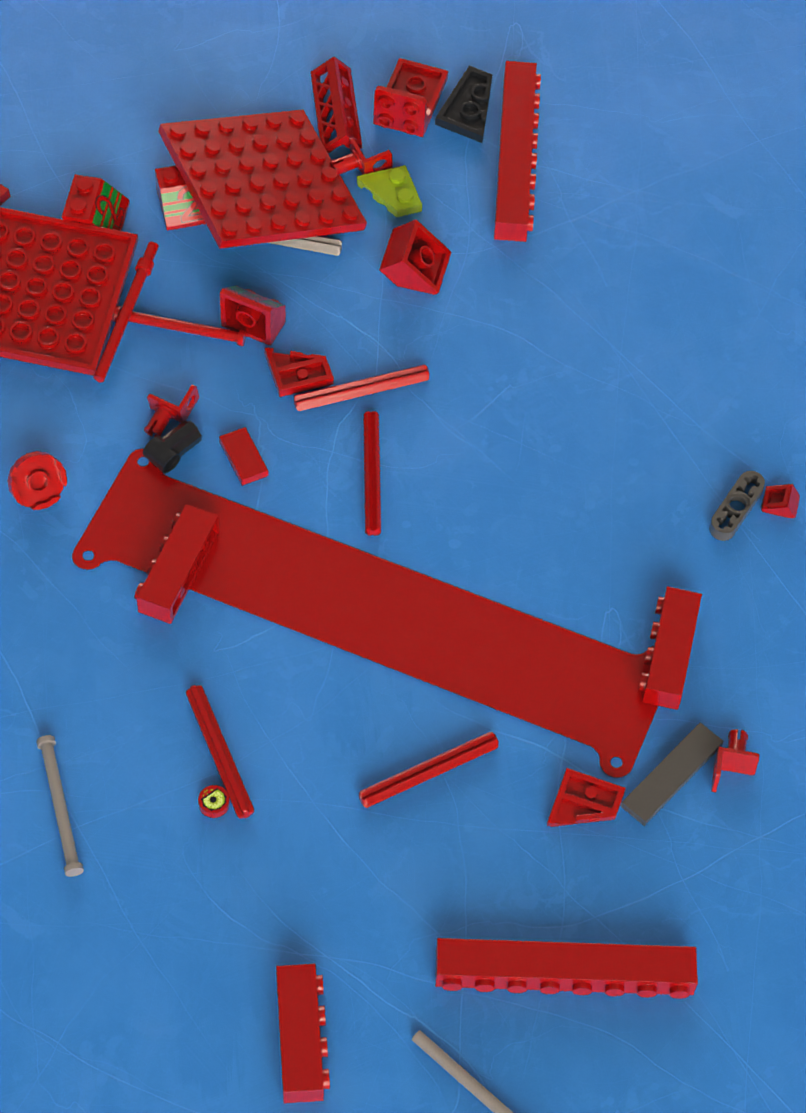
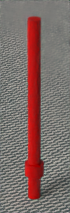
(143, 269)

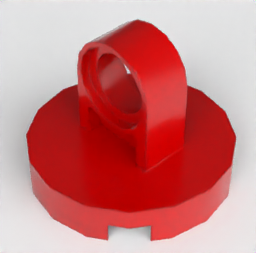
(37, 480)

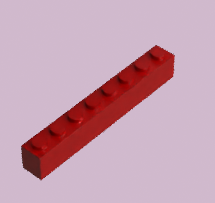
(515, 152)
(566, 967)

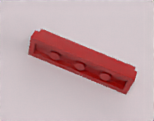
(341, 101)

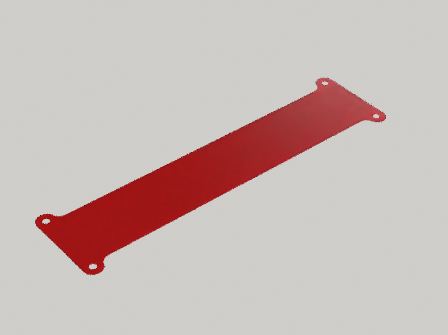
(385, 613)

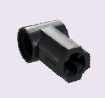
(167, 450)

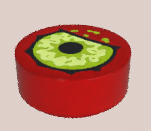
(213, 801)

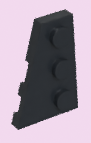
(467, 105)

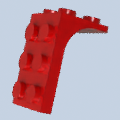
(409, 97)

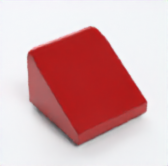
(781, 500)

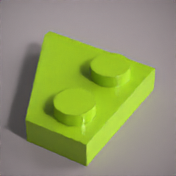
(392, 189)

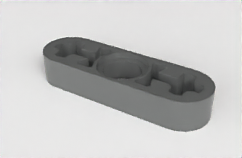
(737, 494)

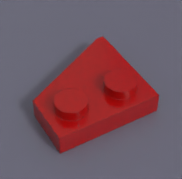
(298, 371)

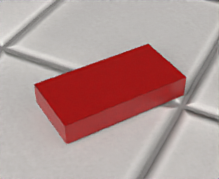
(243, 456)

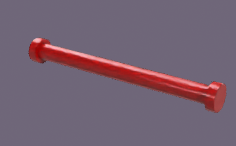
(184, 326)

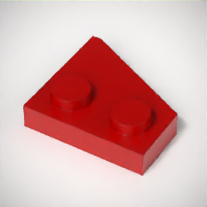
(585, 800)

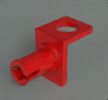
(357, 160)
(165, 411)
(734, 758)

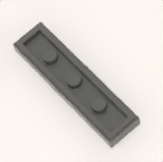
(671, 774)

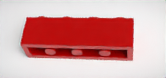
(177, 563)
(671, 648)
(300, 1033)

